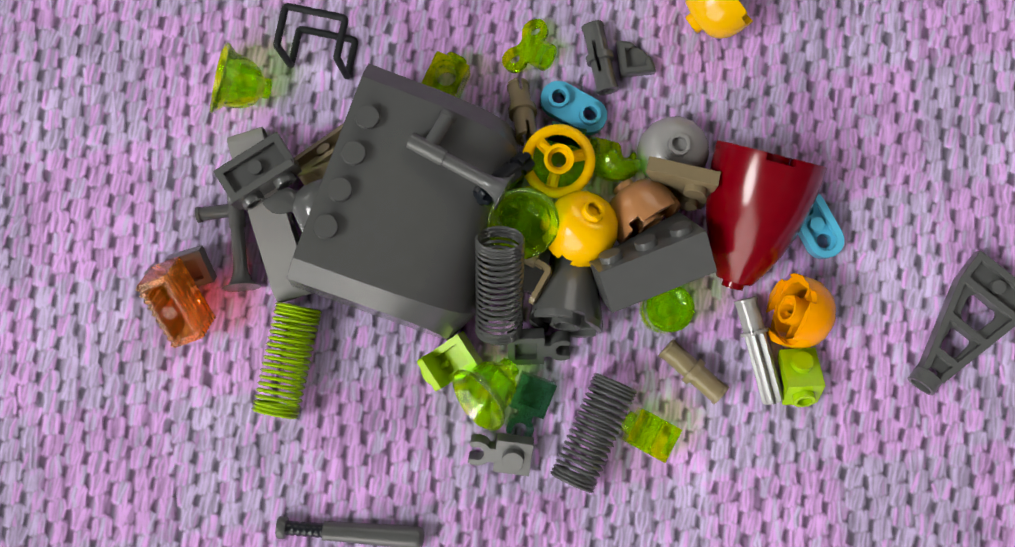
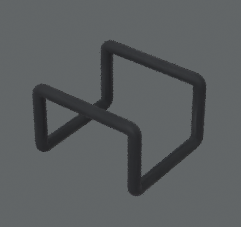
(341, 37)

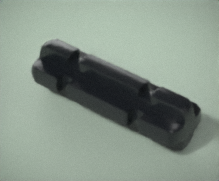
(519, 164)

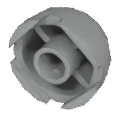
(674, 140)

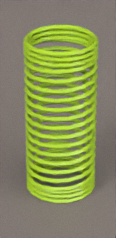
(295, 315)

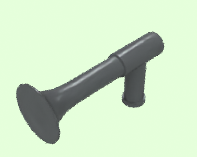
(430, 149)
(240, 277)

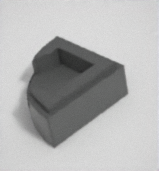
(633, 60)

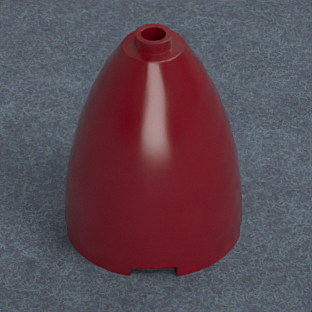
(756, 210)

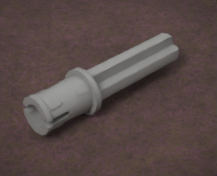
(759, 350)

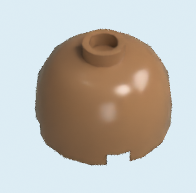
(641, 206)

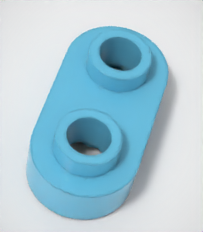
(572, 109)
(821, 223)

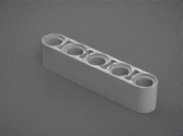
(274, 232)

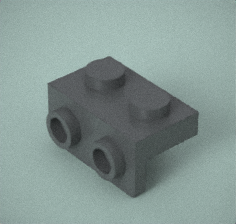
(258, 172)

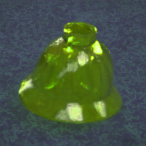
(237, 81)
(529, 213)
(486, 391)

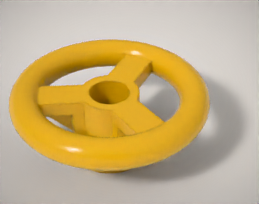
(584, 154)

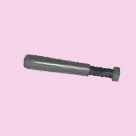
(358, 533)

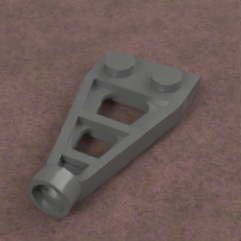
(991, 286)

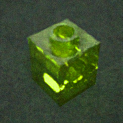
(452, 64)
(650, 433)

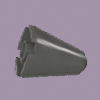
(569, 301)

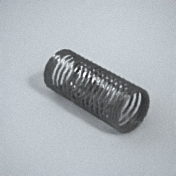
(493, 256)
(610, 388)

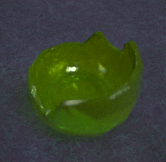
(610, 162)

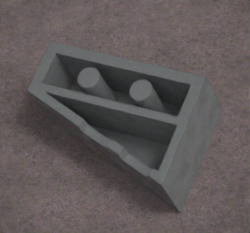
(653, 262)

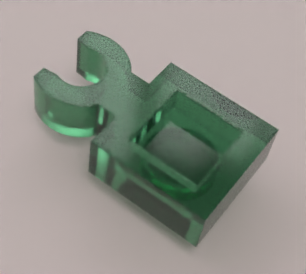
(530, 399)

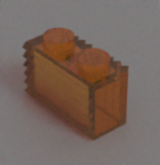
(176, 302)

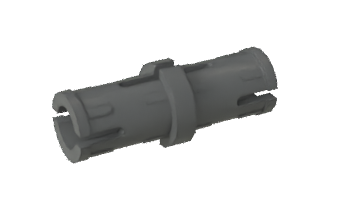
(600, 58)

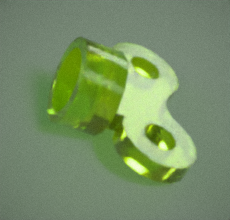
(531, 49)

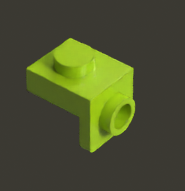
(445, 360)
(800, 376)

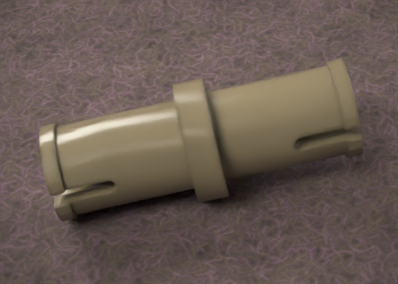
(521, 110)
(693, 371)

